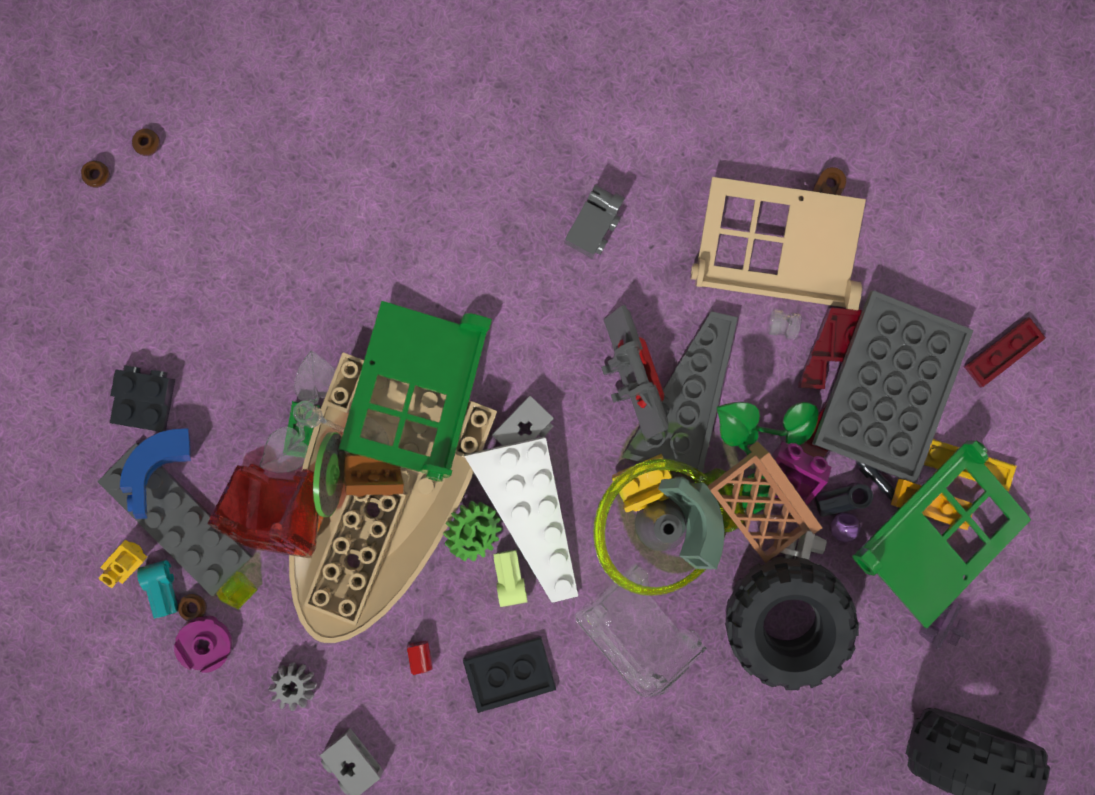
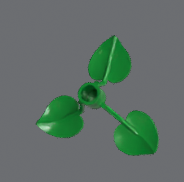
(740, 428)

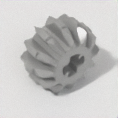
(281, 686)

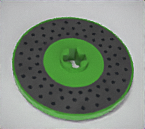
(328, 475)

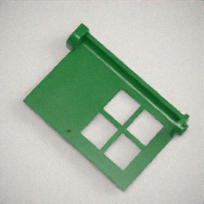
(424, 355)
(918, 559)

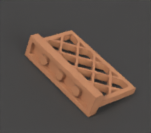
(779, 485)

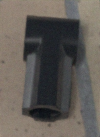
(841, 500)

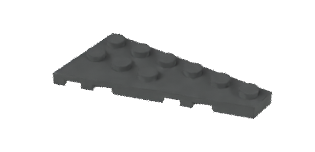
(691, 397)

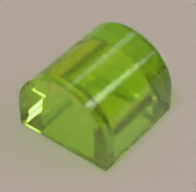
(236, 590)

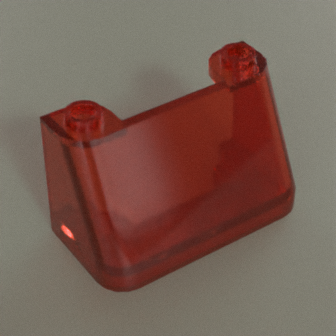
(269, 512)

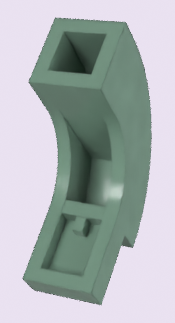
(703, 521)

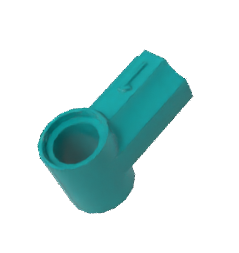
(157, 583)

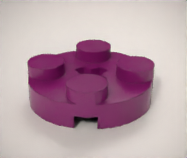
(208, 629)

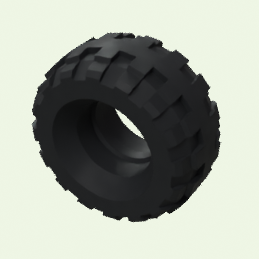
(802, 659)
(974, 757)

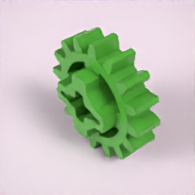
(471, 533)

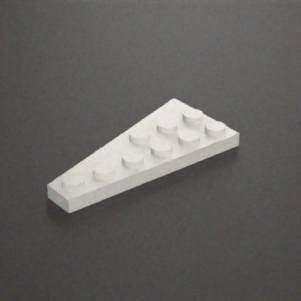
(526, 497)

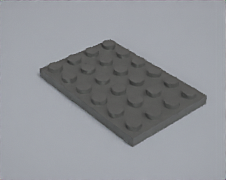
(892, 386)

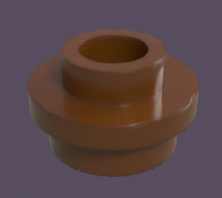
(152, 146)
(88, 169)
(183, 607)

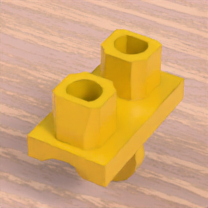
(122, 563)

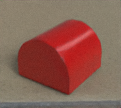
(419, 657)

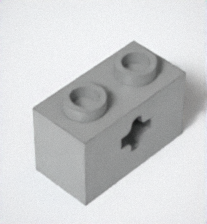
(530, 412)
(346, 750)

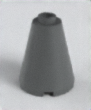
(650, 524)

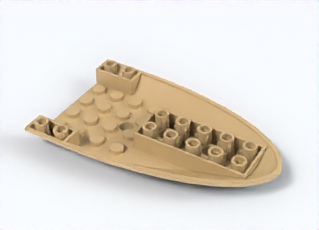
(393, 547)

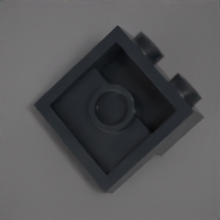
(141, 399)

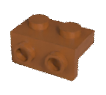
(371, 477)

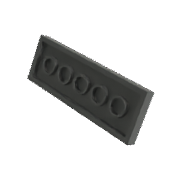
(181, 527)

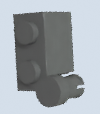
(594, 221)

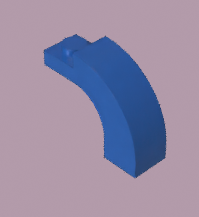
(147, 457)

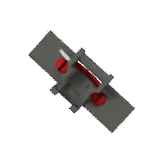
(636, 372)

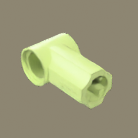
(510, 584)

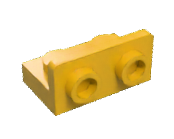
(644, 488)

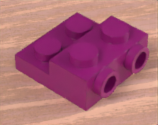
(803, 471)

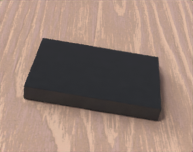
(509, 674)

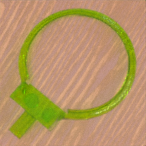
(619, 483)

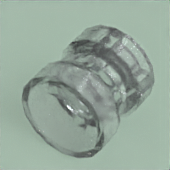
(784, 324)

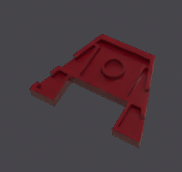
(829, 345)

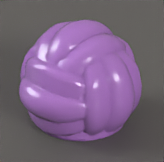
(845, 527)

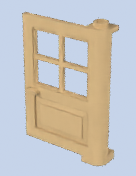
(815, 248)

